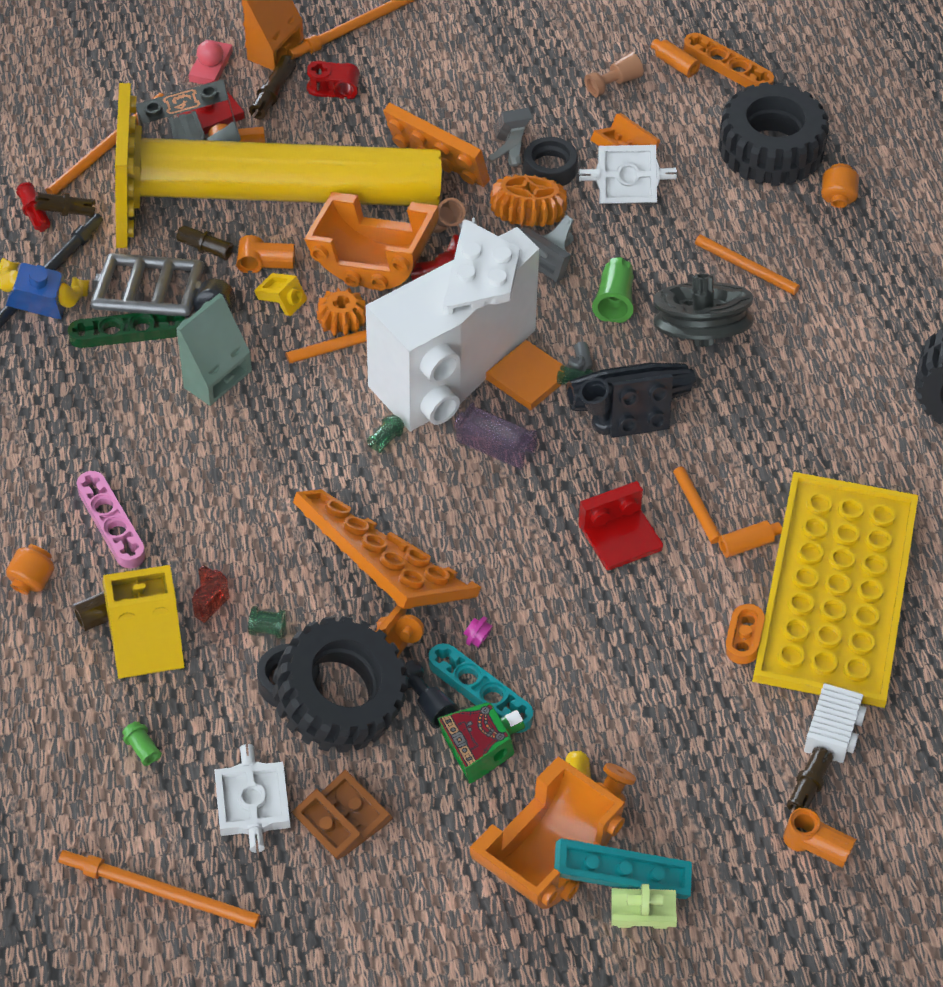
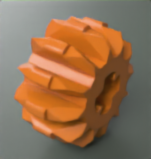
(341, 311)

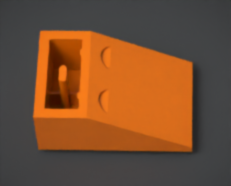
(271, 30)

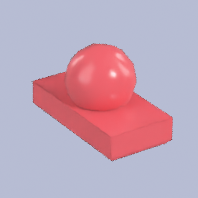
(210, 61)

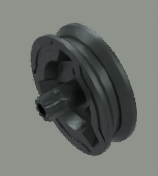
(703, 310)

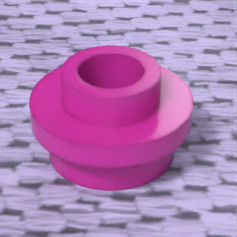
(477, 631)

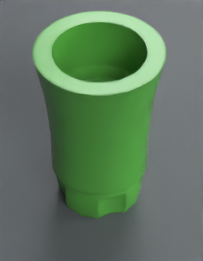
(614, 294)

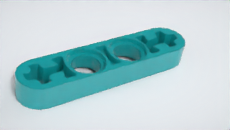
(484, 684)

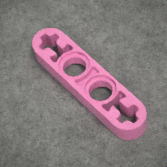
(111, 519)

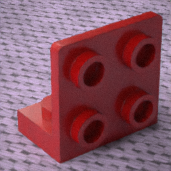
(618, 526)

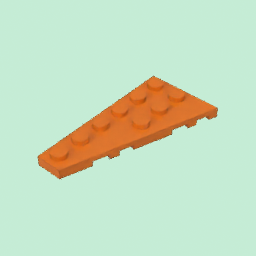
(388, 559)

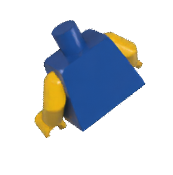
(39, 289)

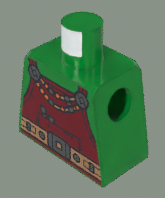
(480, 738)

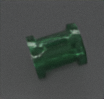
(275, 622)

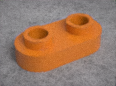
(744, 636)

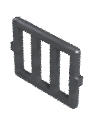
(157, 304)

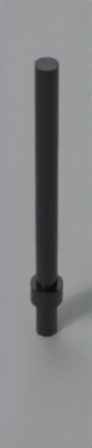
(79, 236)

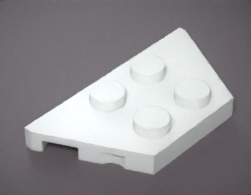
(481, 269)

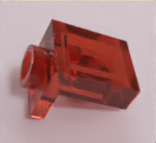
(211, 594)

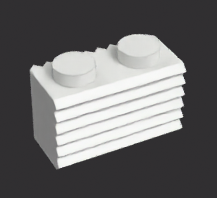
(834, 722)

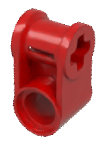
(335, 80)

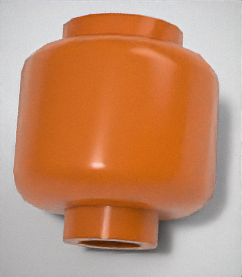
(840, 185)
(30, 569)

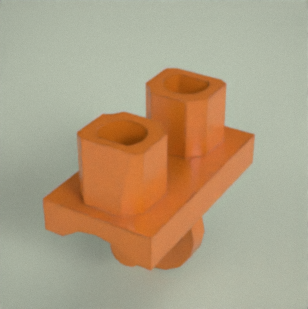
(401, 628)

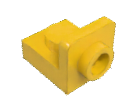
(283, 290)

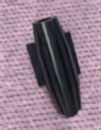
(638, 395)

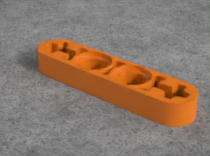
(704, 48)

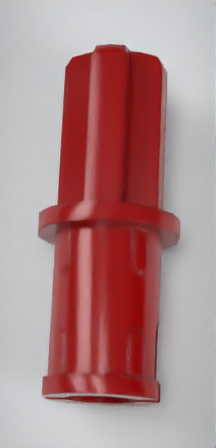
(27, 196)

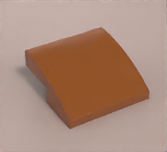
(342, 815)

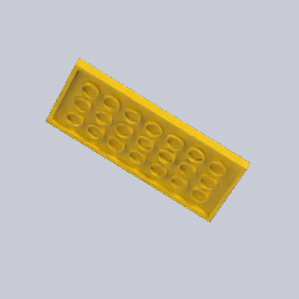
(837, 588)

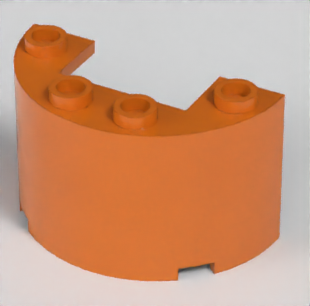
(367, 249)
(563, 807)

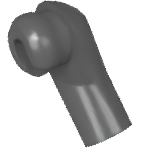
(583, 358)

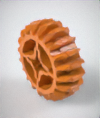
(528, 200)

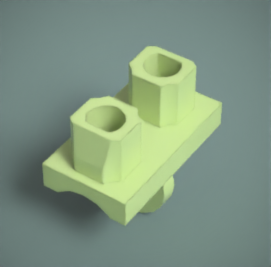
(643, 907)

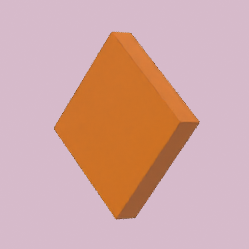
(526, 374)

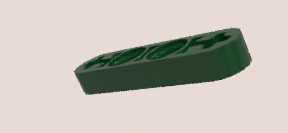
(126, 324)

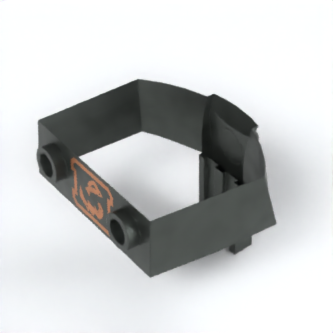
(188, 125)

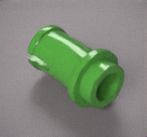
(136, 736)

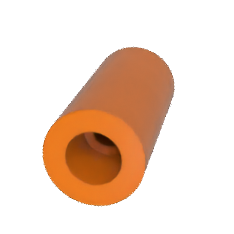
(676, 57)
(748, 538)

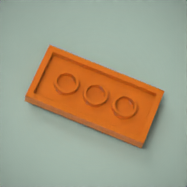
(456, 153)

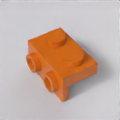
(623, 132)

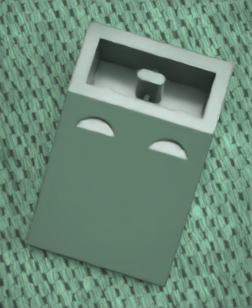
(212, 351)

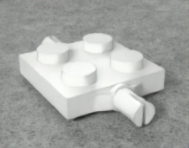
(627, 174)
(252, 798)

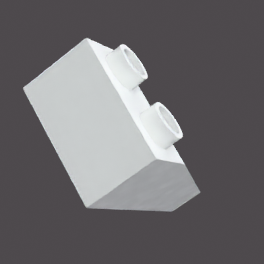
(433, 361)

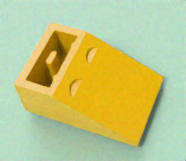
(143, 621)

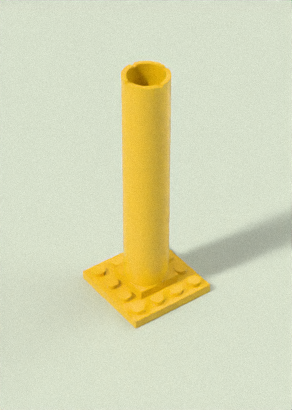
(261, 171)

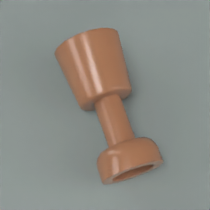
(621, 71)
(450, 214)

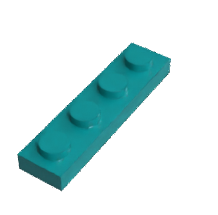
(621, 867)

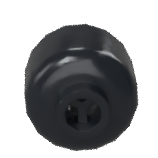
(210, 289)

